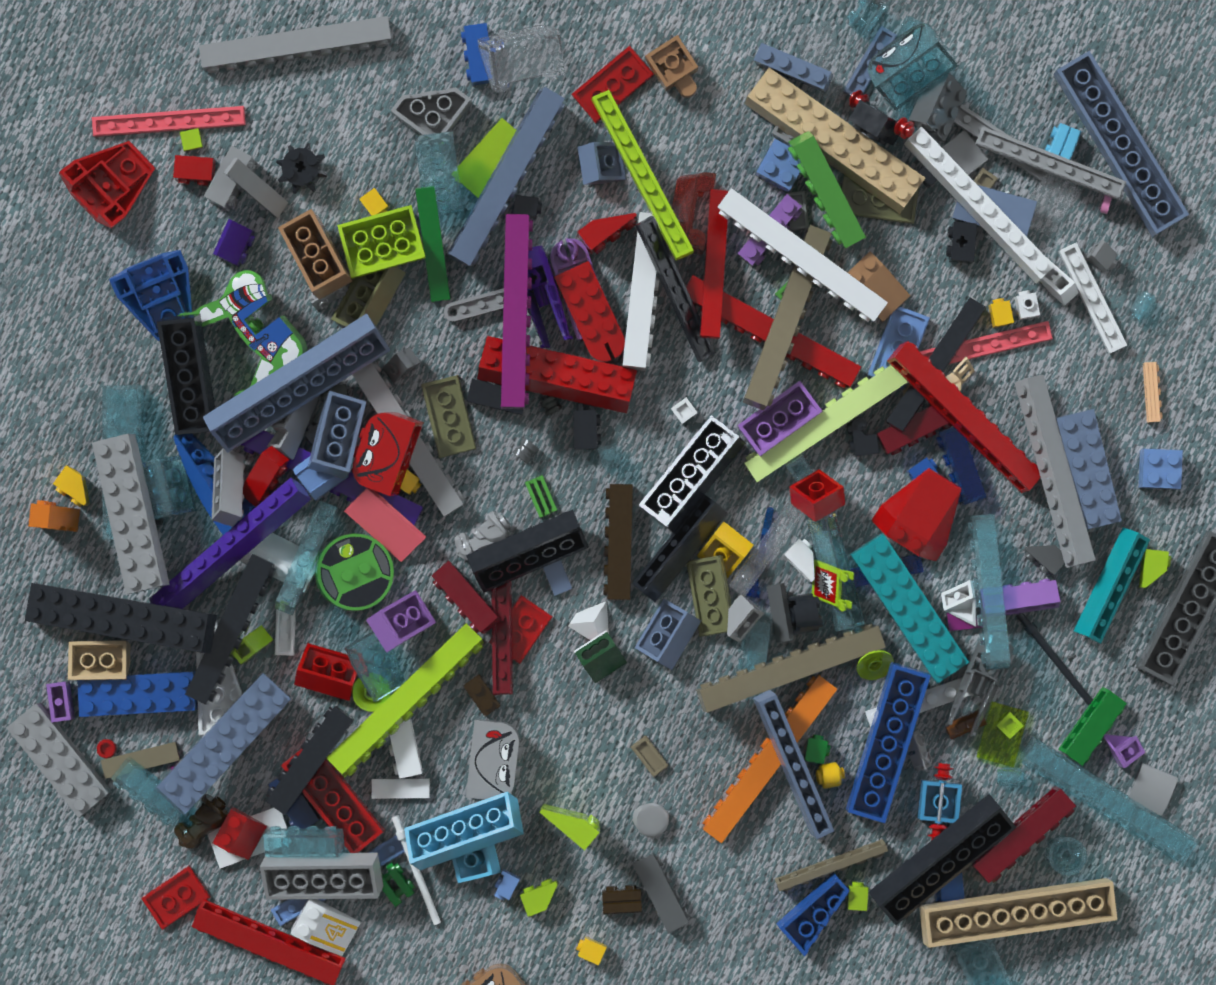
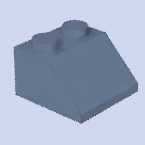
(600, 163)

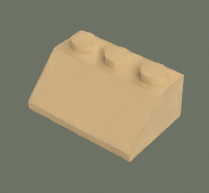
(98, 660)

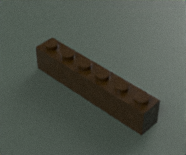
(619, 541)

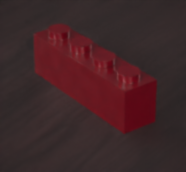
(921, 425)
(468, 600)

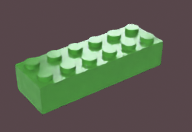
(826, 188)

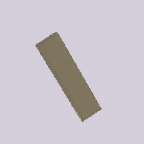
(147, 758)

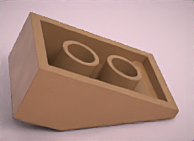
(878, 278)

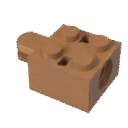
(672, 68)

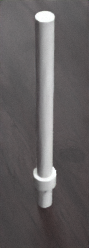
(417, 873)

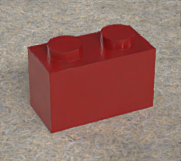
(194, 169)

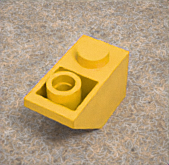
(73, 484)

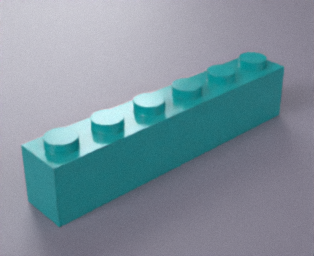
(1111, 585)

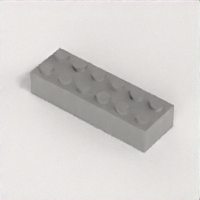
(59, 760)
(322, 877)

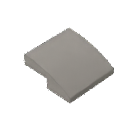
(1153, 788)

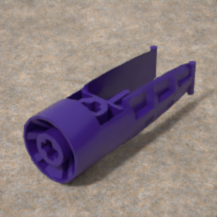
(540, 261)

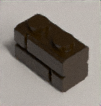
(482, 695)
(621, 900)

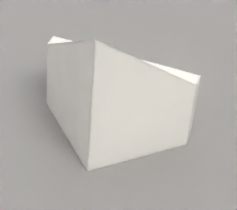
(961, 602)
(591, 621)

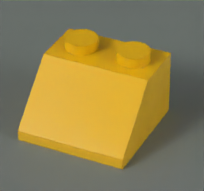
(729, 544)

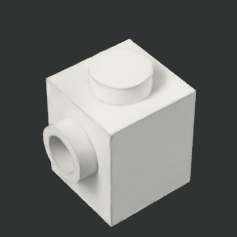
(1027, 305)

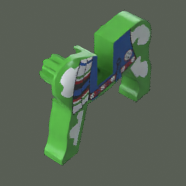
(243, 297)

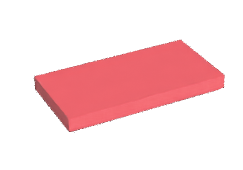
(385, 523)

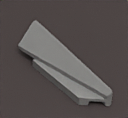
(291, 429)

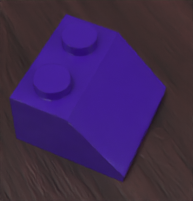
(234, 243)

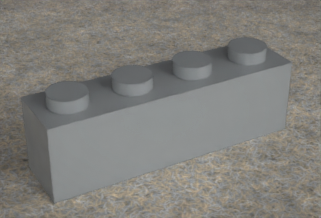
(228, 487)

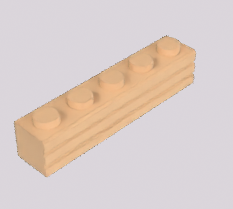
(1152, 392)

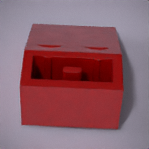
(603, 230)

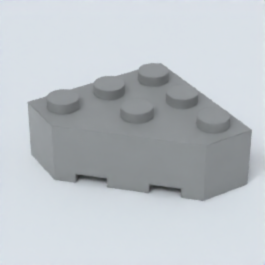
(432, 110)

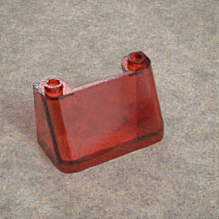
(685, 195)

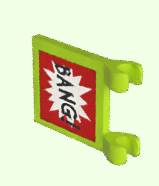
(828, 584)

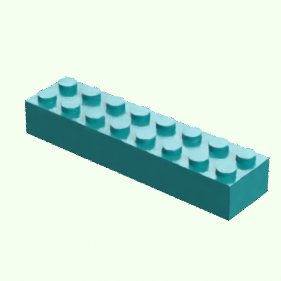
(909, 608)

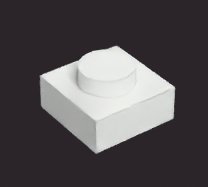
(684, 410)

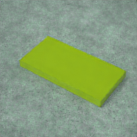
(483, 159)

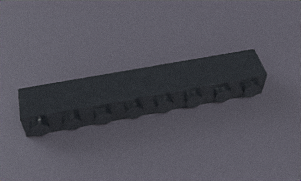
(230, 628)

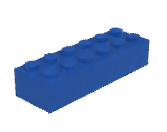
(136, 694)

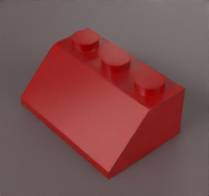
(326, 672)

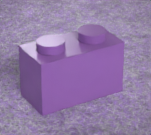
(60, 701)

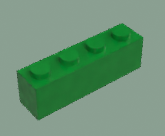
(1092, 726)

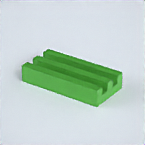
(547, 511)

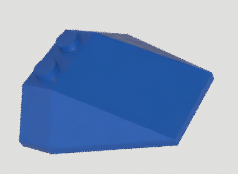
(155, 289)

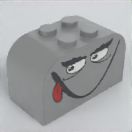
(493, 759)

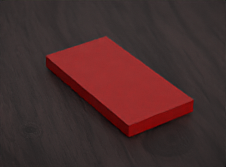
(619, 76)

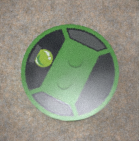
(354, 572)

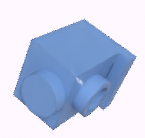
(506, 885)

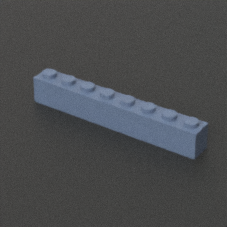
(793, 764)

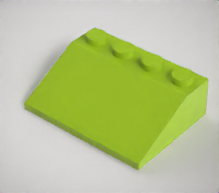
(381, 241)
(576, 825)

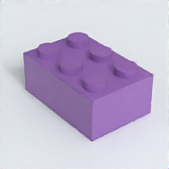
(401, 621)

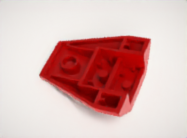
(108, 181)
(920, 514)

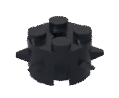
(306, 178)

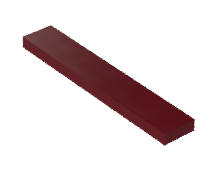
(502, 641)

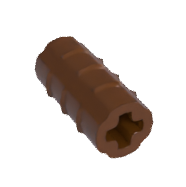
(963, 725)

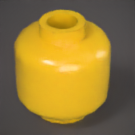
(830, 775)

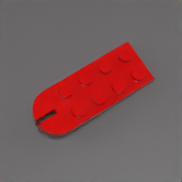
(591, 312)

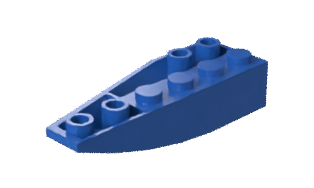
(200, 470)

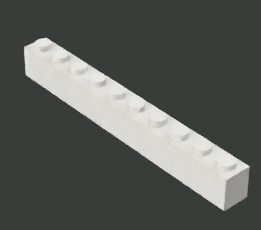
(978, 205)
(802, 255)

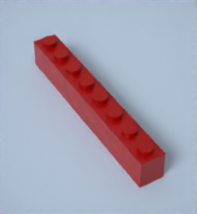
(268, 942)

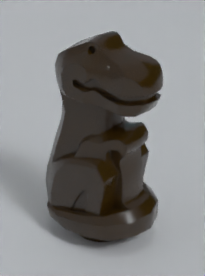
(205, 820)

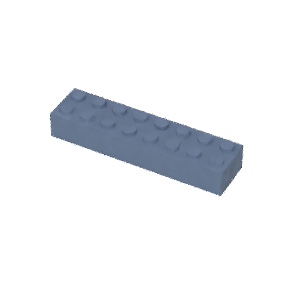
(222, 744)

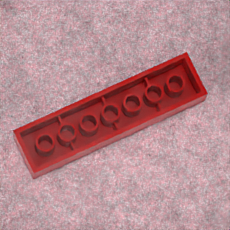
(565, 376)

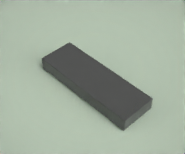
(780, 612)

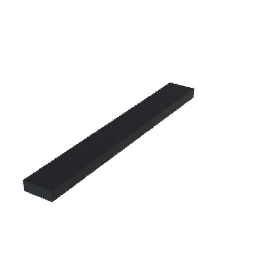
(674, 287)
(940, 360)

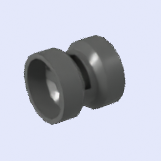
(525, 450)

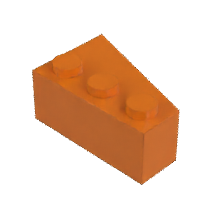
(49, 516)

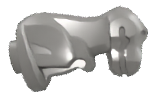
(489, 532)

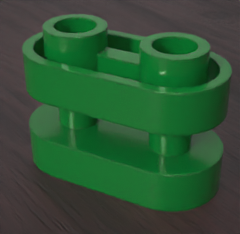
(406, 886)

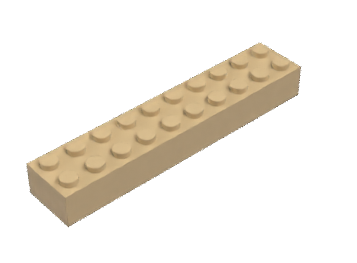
(839, 141)
(1018, 912)

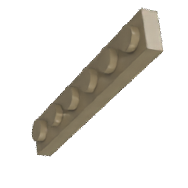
(824, 868)

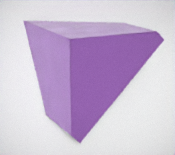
(1124, 748)

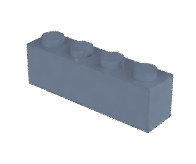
(793, 67)

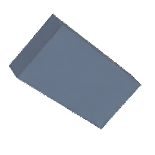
(557, 577)

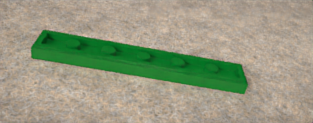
(432, 243)

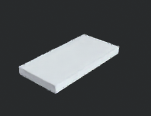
(270, 817)

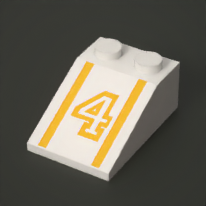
(325, 927)

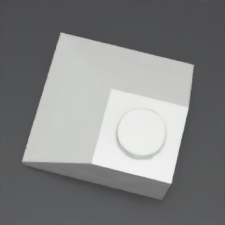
(802, 558)

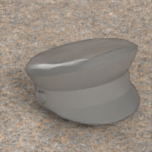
(651, 819)

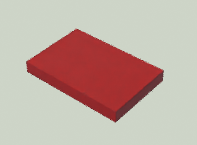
(527, 626)
(175, 897)

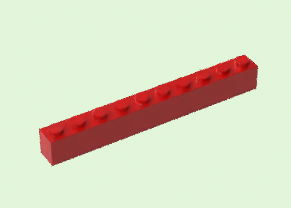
(758, 325)
(965, 416)

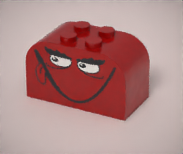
(385, 451)

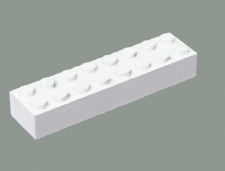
(640, 307)

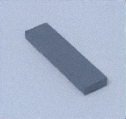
(860, 77)

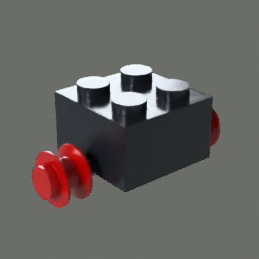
(876, 123)

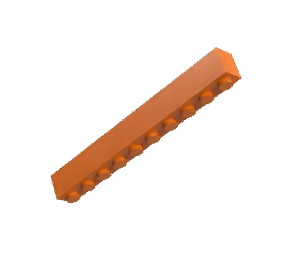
(766, 763)

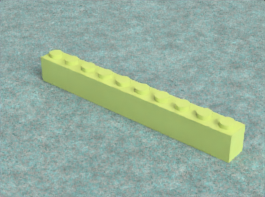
(833, 416)

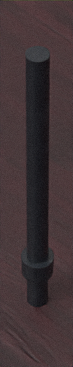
(1031, 629)

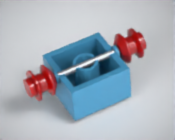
(939, 800)

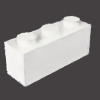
(405, 751)

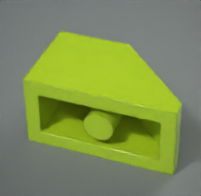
(1153, 565)

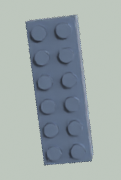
(1089, 468)

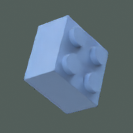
(779, 167)
(1160, 469)

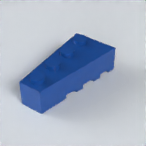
(813, 913)

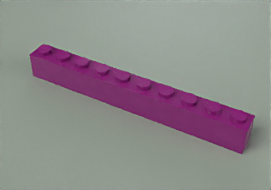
(515, 311)

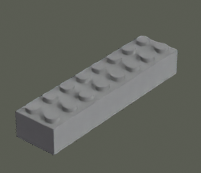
(130, 513)

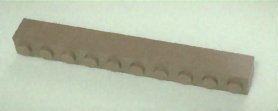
(784, 328)
(790, 668)

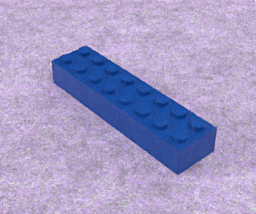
(888, 742)

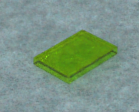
(994, 743)

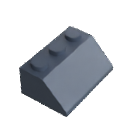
(667, 634)

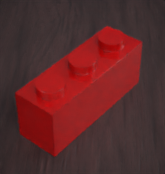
(264, 475)

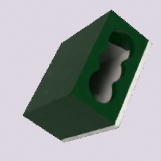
(600, 656)

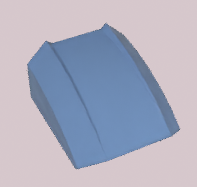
(316, 482)

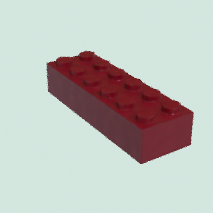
(1030, 829)

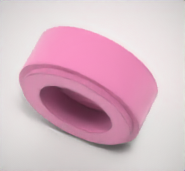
(1105, 204)

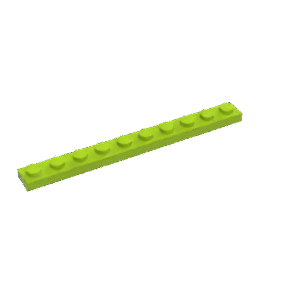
(642, 175)

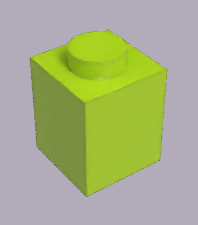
(857, 897)

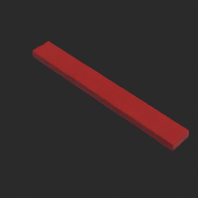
(714, 268)

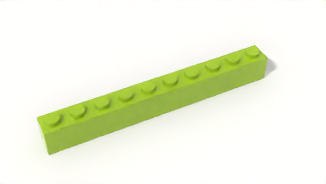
(405, 700)

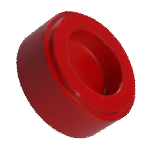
(106, 748)

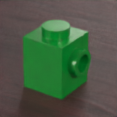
(816, 749)

